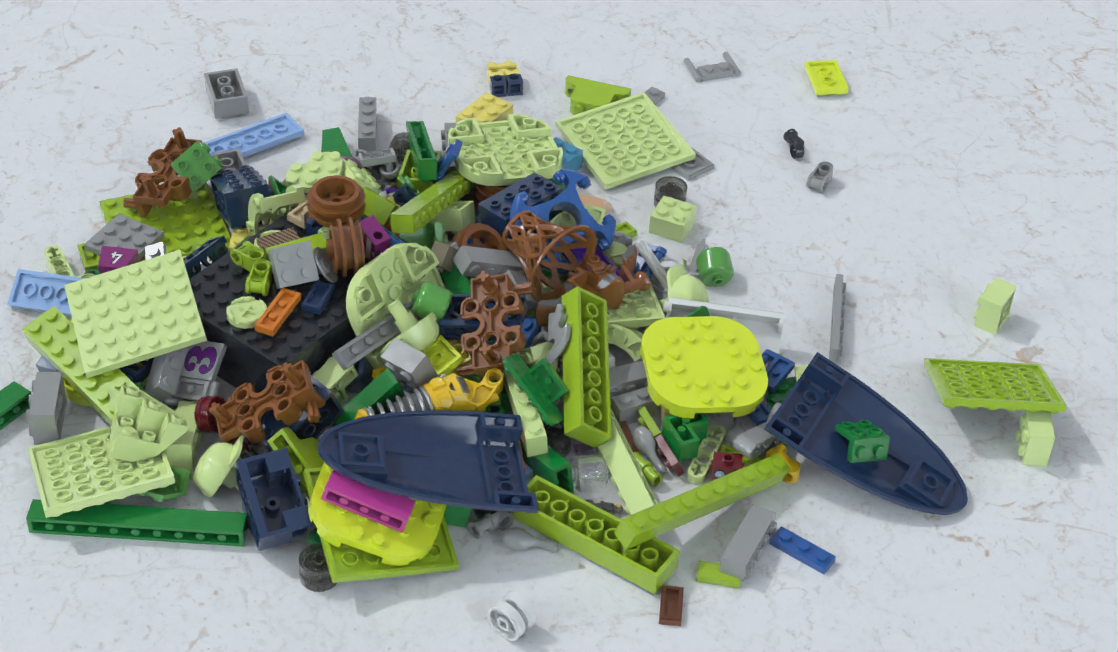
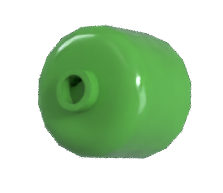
(714, 266)
(431, 299)

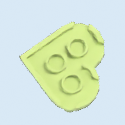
(319, 166)

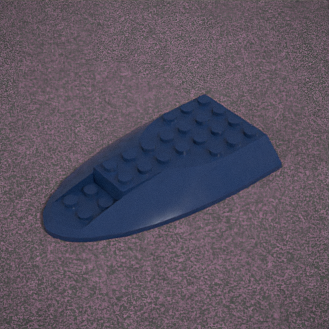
(435, 457)
(915, 469)

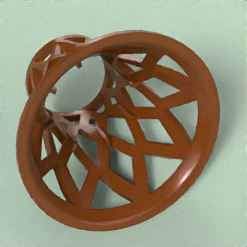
(526, 253)

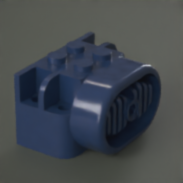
(272, 499)

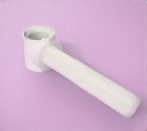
(654, 264)

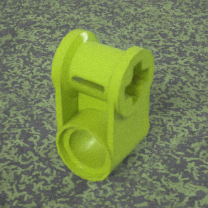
(246, 255)
(259, 278)

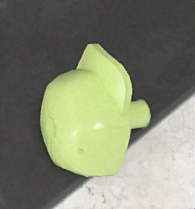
(684, 286)
(413, 332)
(217, 467)

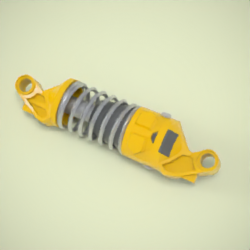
(446, 393)

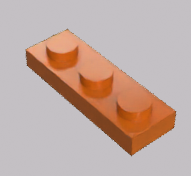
(277, 312)

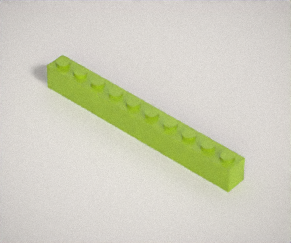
(430, 203)
(701, 501)

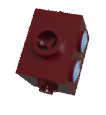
(724, 464)

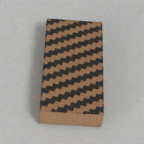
(277, 238)

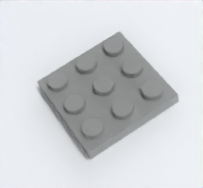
(124, 233)

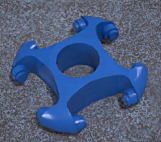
(571, 203)

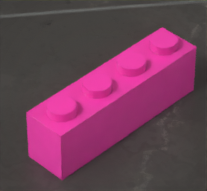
(368, 502)

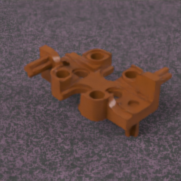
(174, 187)
(503, 292)
(244, 410)

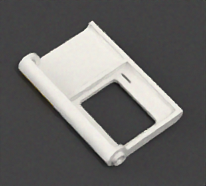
(762, 323)

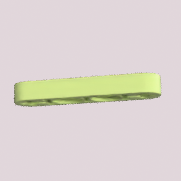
(704, 453)

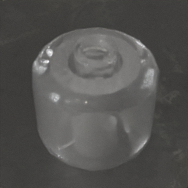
(589, 473)

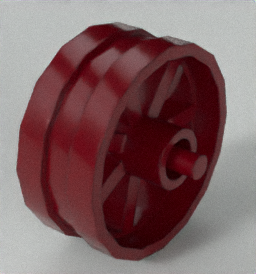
(204, 419)

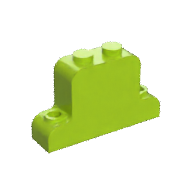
(590, 94)
(301, 452)

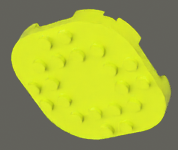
(703, 366)
(394, 547)

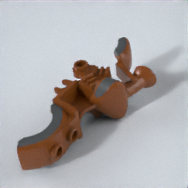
(601, 282)

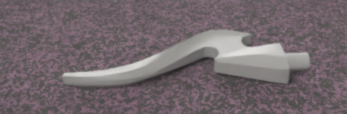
(557, 333)

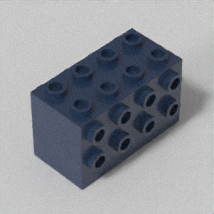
(233, 192)
(497, 208)
(302, 427)

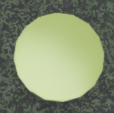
(245, 312)

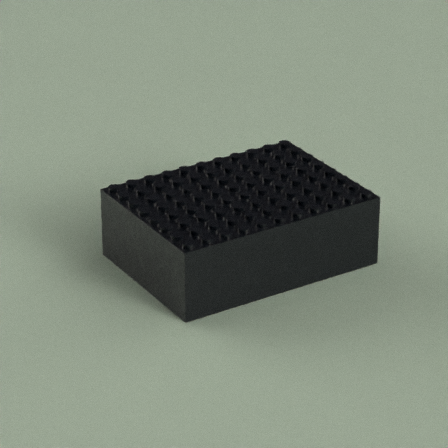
(299, 338)

